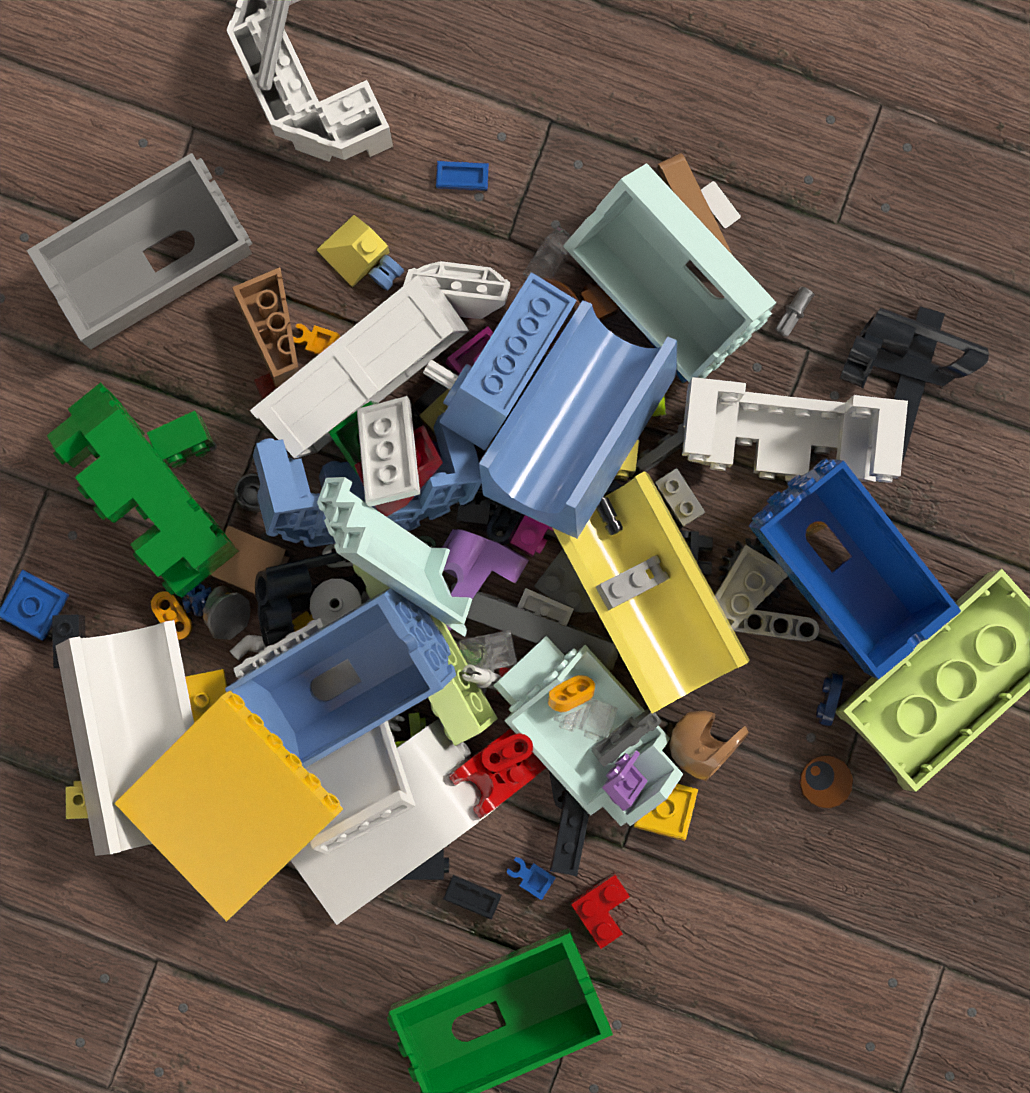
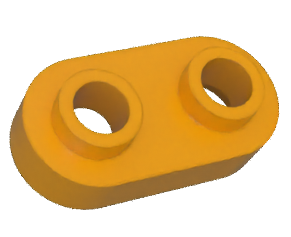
(174, 612)
(571, 693)

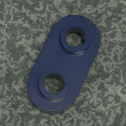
(832, 688)

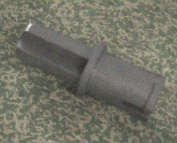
(794, 311)

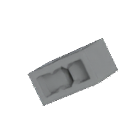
(679, 498)

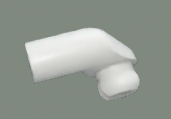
(248, 643)

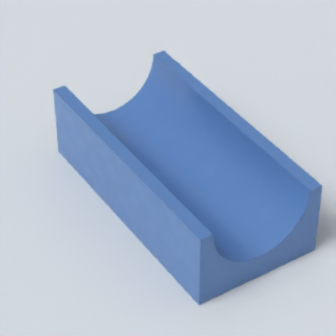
(576, 423)

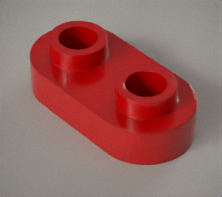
(506, 752)

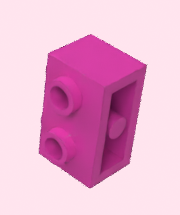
(530, 536)

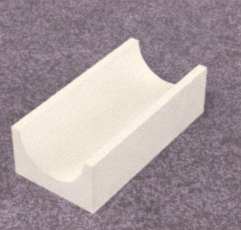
(124, 713)

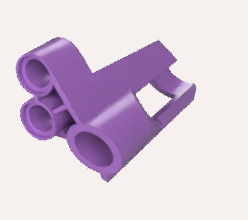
(474, 558)

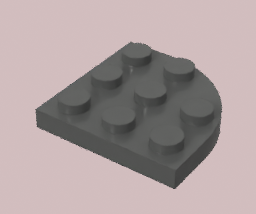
(564, 586)

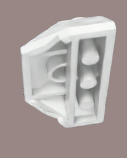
(469, 288)

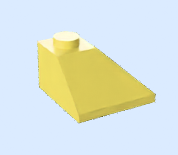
(353, 250)

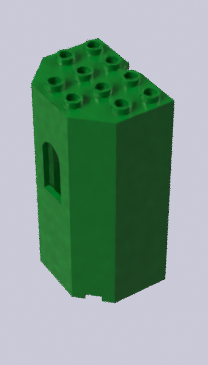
(546, 1012)

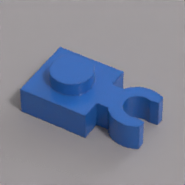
(535, 879)

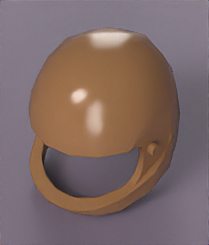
(695, 747)

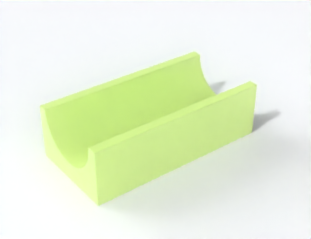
(949, 684)

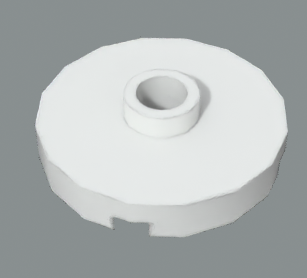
(330, 591)

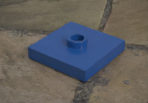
(32, 605)

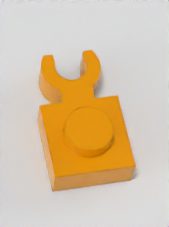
(316, 340)

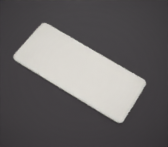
(720, 205)

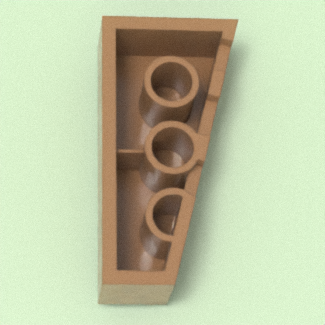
(267, 317)

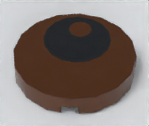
(826, 781)

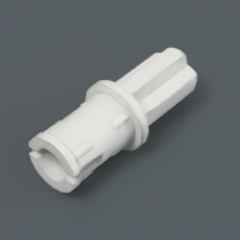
(482, 677)

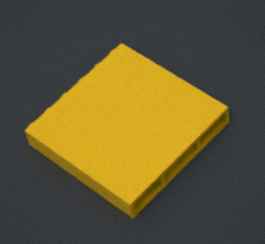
(229, 805)

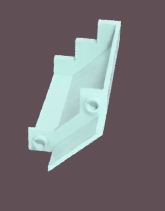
(390, 553)

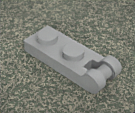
(631, 583)

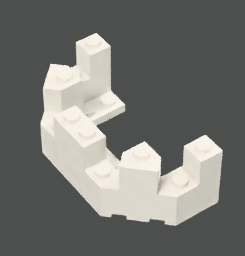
(323, 129)
(862, 431)

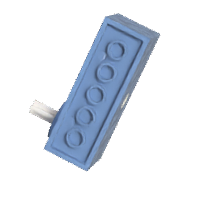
(488, 389)

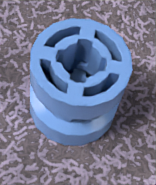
(389, 267)

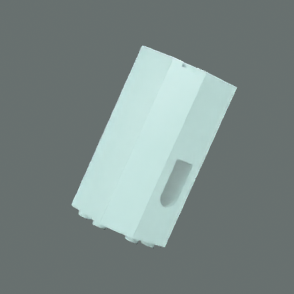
(639, 257)

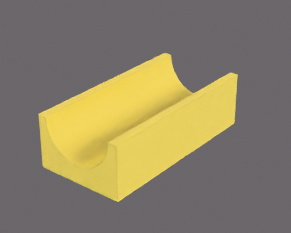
(673, 632)

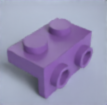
(624, 781)

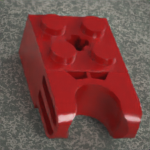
(500, 785)

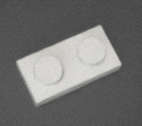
(545, 606)

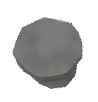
(226, 613)

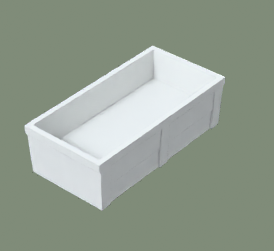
(362, 366)

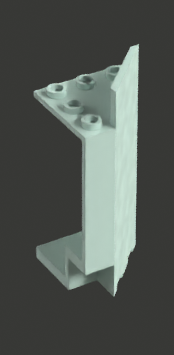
(570, 753)

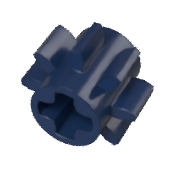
(196, 600)

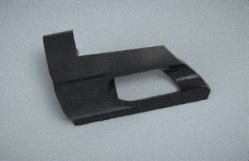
(885, 346)
(287, 590)

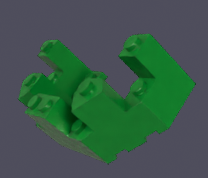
(129, 472)

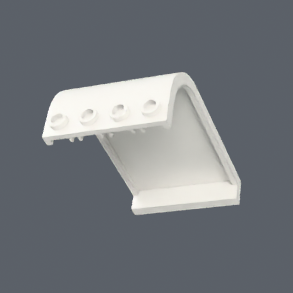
(361, 774)
(386, 854)

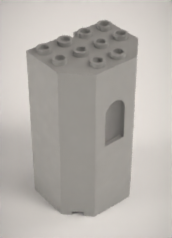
(100, 261)

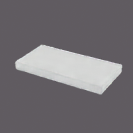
(388, 451)

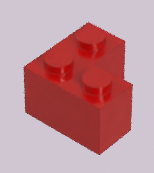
(594, 909)

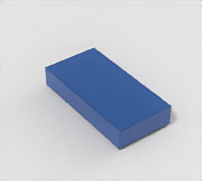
(462, 175)

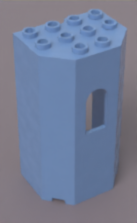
(391, 650)

